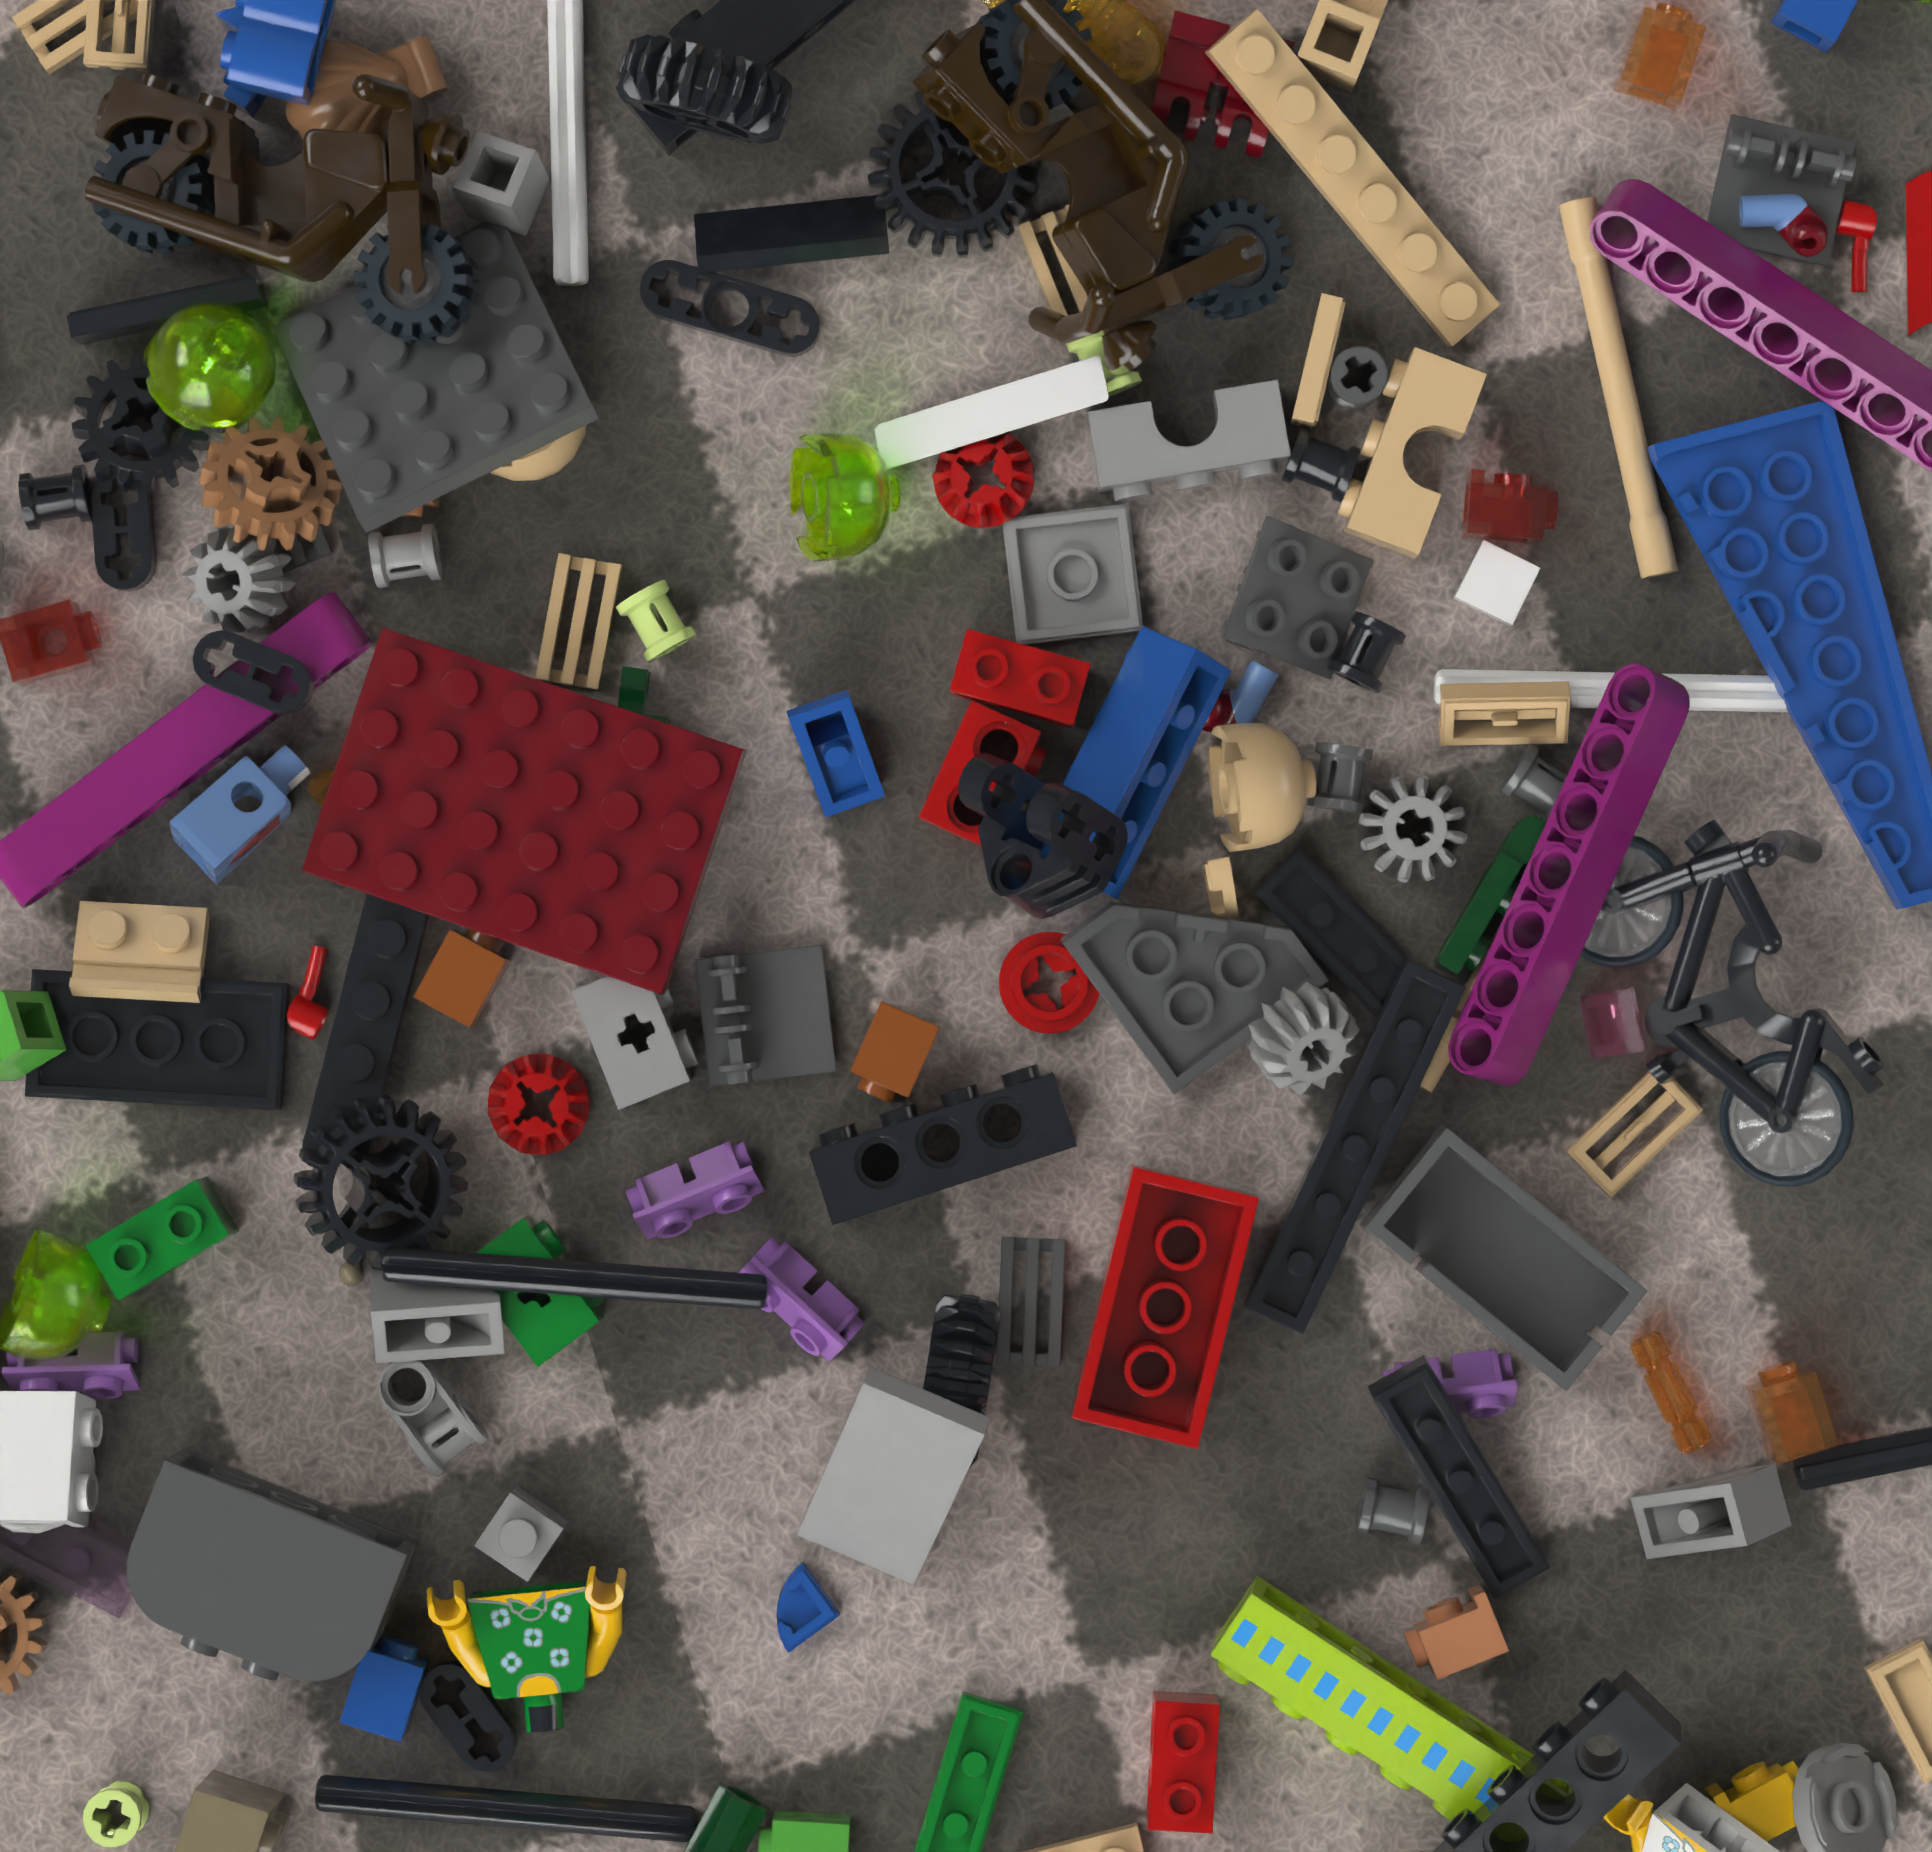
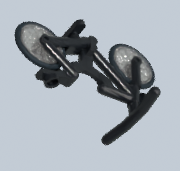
(1784, 1110)

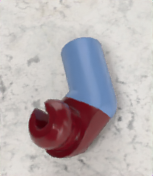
(1789, 217)
(1245, 700)

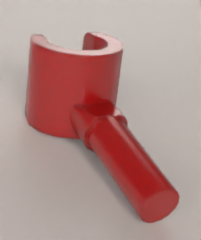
(1859, 222)
(303, 1013)

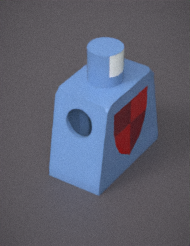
(220, 834)

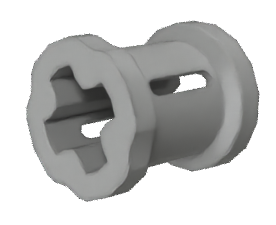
(405, 555)

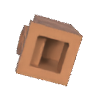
(1456, 1635)

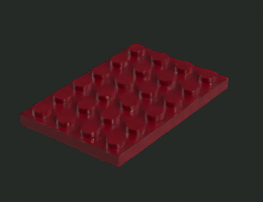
(524, 811)

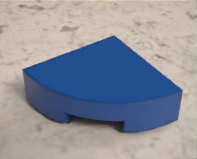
(803, 1608)

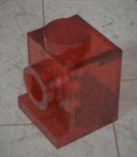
(1507, 508)
(25, 637)

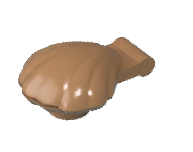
(333, 99)

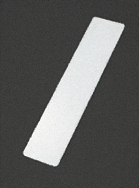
(992, 412)

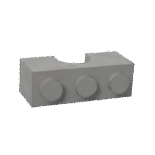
(1134, 454)

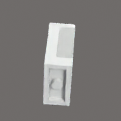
(48, 1457)

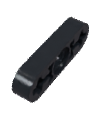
(680, 309)

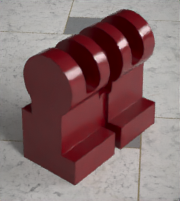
(1187, 78)

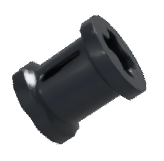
(1321, 464)
(55, 497)
(1366, 652)

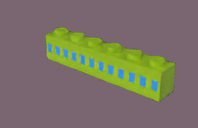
(1368, 1704)

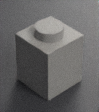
(501, 183)
(521, 1533)

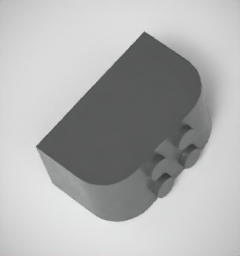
(263, 1571)

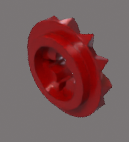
(989, 504)
(1037, 1011)
(568, 1107)

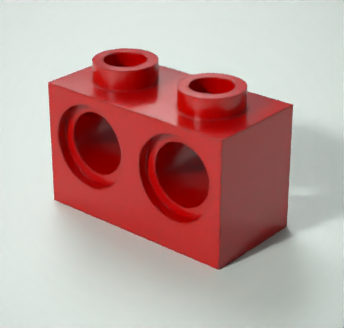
(1019, 678)
(975, 726)
(1182, 1762)

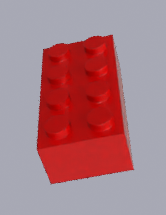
(1164, 1306)

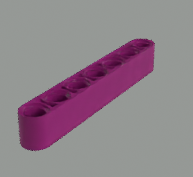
(1756, 314)
(169, 756)
(1502, 1028)

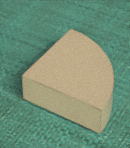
(1220, 886)

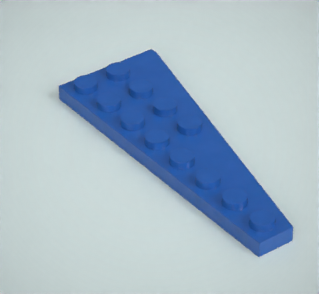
(1798, 569)

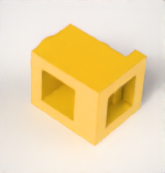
(1760, 1798)

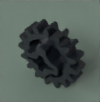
(122, 437)

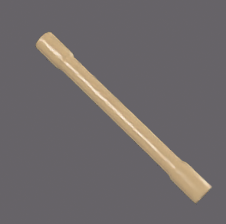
(1647, 520)

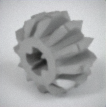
(232, 601)
(1404, 848)
(1303, 1038)

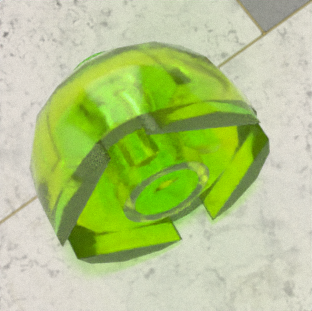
(210, 366)
(842, 495)
(53, 1299)

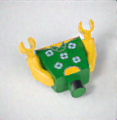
(534, 1639)

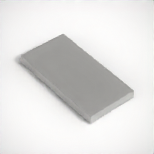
(893, 1475)

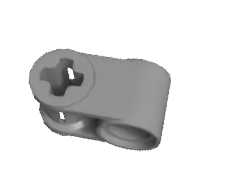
(431, 1416)

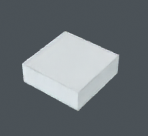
(1497, 583)

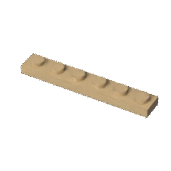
(1352, 177)

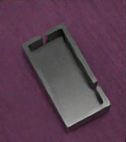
(1503, 1257)

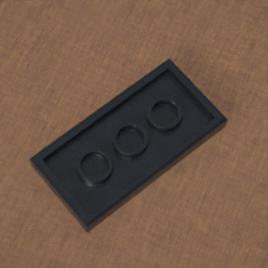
(168, 1051)

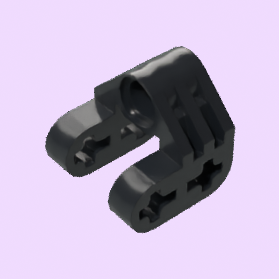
(1015, 838)

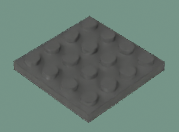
(439, 414)

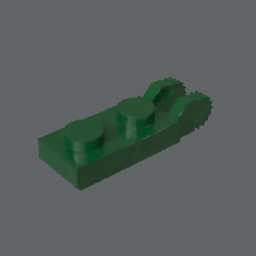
(1494, 892)

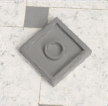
(1072, 574)

